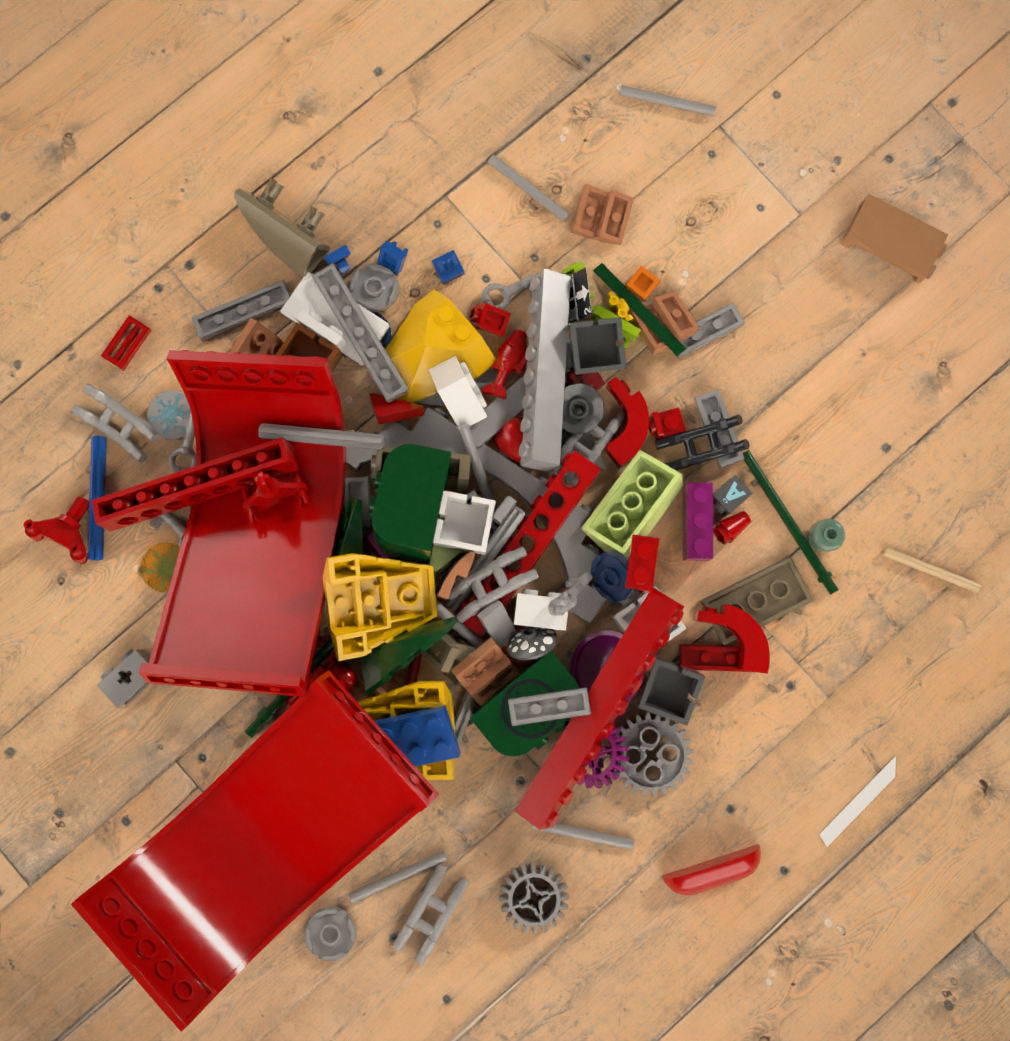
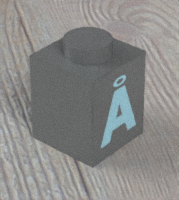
(730, 496)

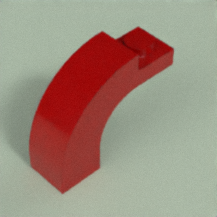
(636, 423)
(752, 641)

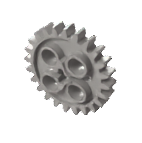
(669, 768)

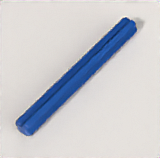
(97, 490)

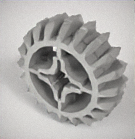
(545, 893)

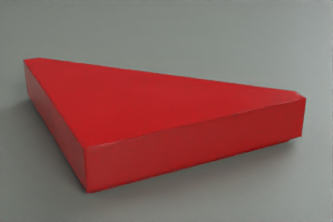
(395, 410)

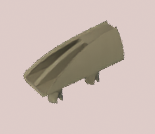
(287, 240)

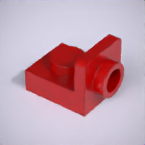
(489, 319)
(591, 379)
(666, 423)

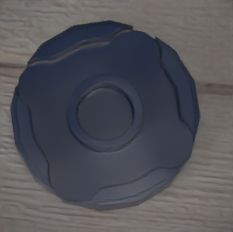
(610, 576)

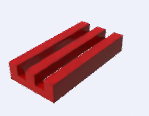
(126, 343)

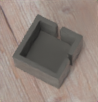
(595, 346)
(667, 690)

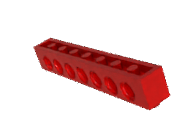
(586, 473)
(194, 485)

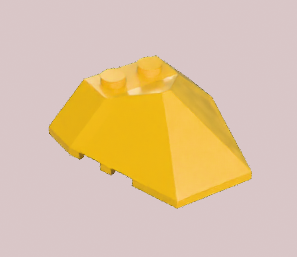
(431, 336)
(375, 601)
(410, 699)

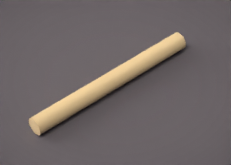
(931, 569)

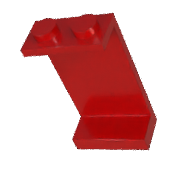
(642, 563)

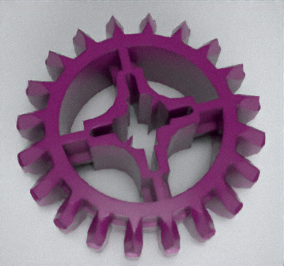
(598, 777)

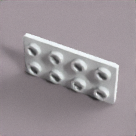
(313, 312)

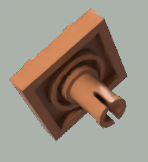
(256, 340)

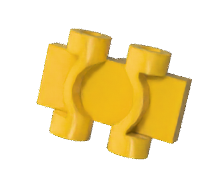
(619, 306)

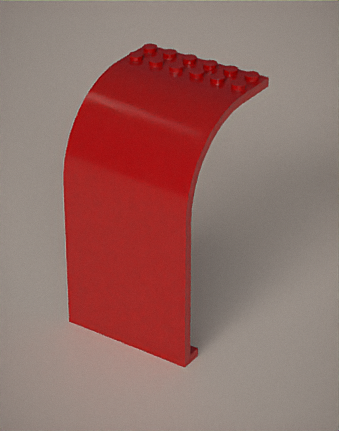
(241, 593)
(255, 850)

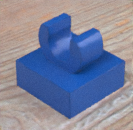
(338, 257)
(392, 257)
(448, 267)

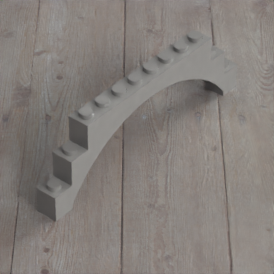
(439, 433)

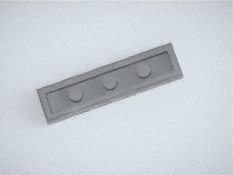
(239, 311)

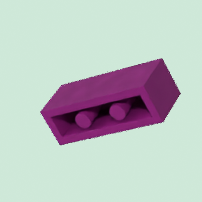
(697, 521)

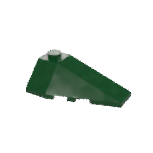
(351, 530)
(390, 657)

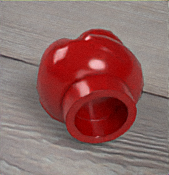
(345, 676)

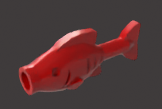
(509, 359)

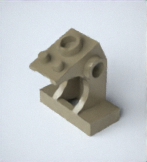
(452, 652)

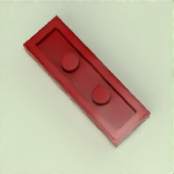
(709, 657)

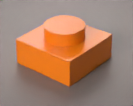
(642, 283)

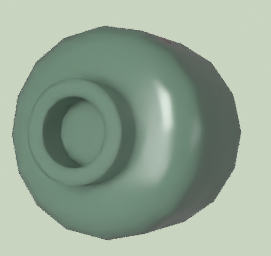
(826, 535)

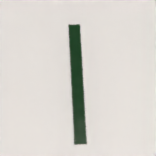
(640, 310)

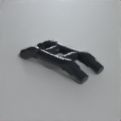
(710, 430)

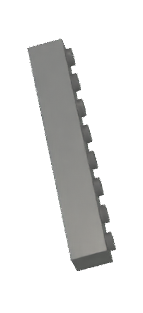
(545, 371)

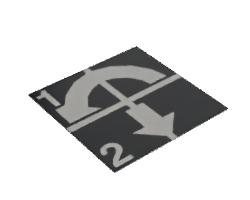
(579, 297)

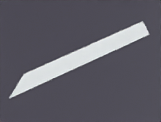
(859, 803)

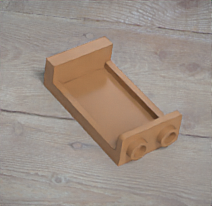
(896, 237)

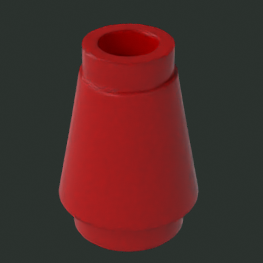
(730, 528)

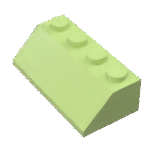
(633, 504)

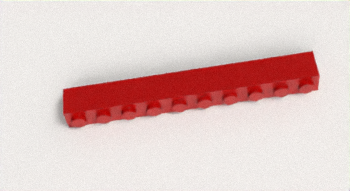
(606, 700)

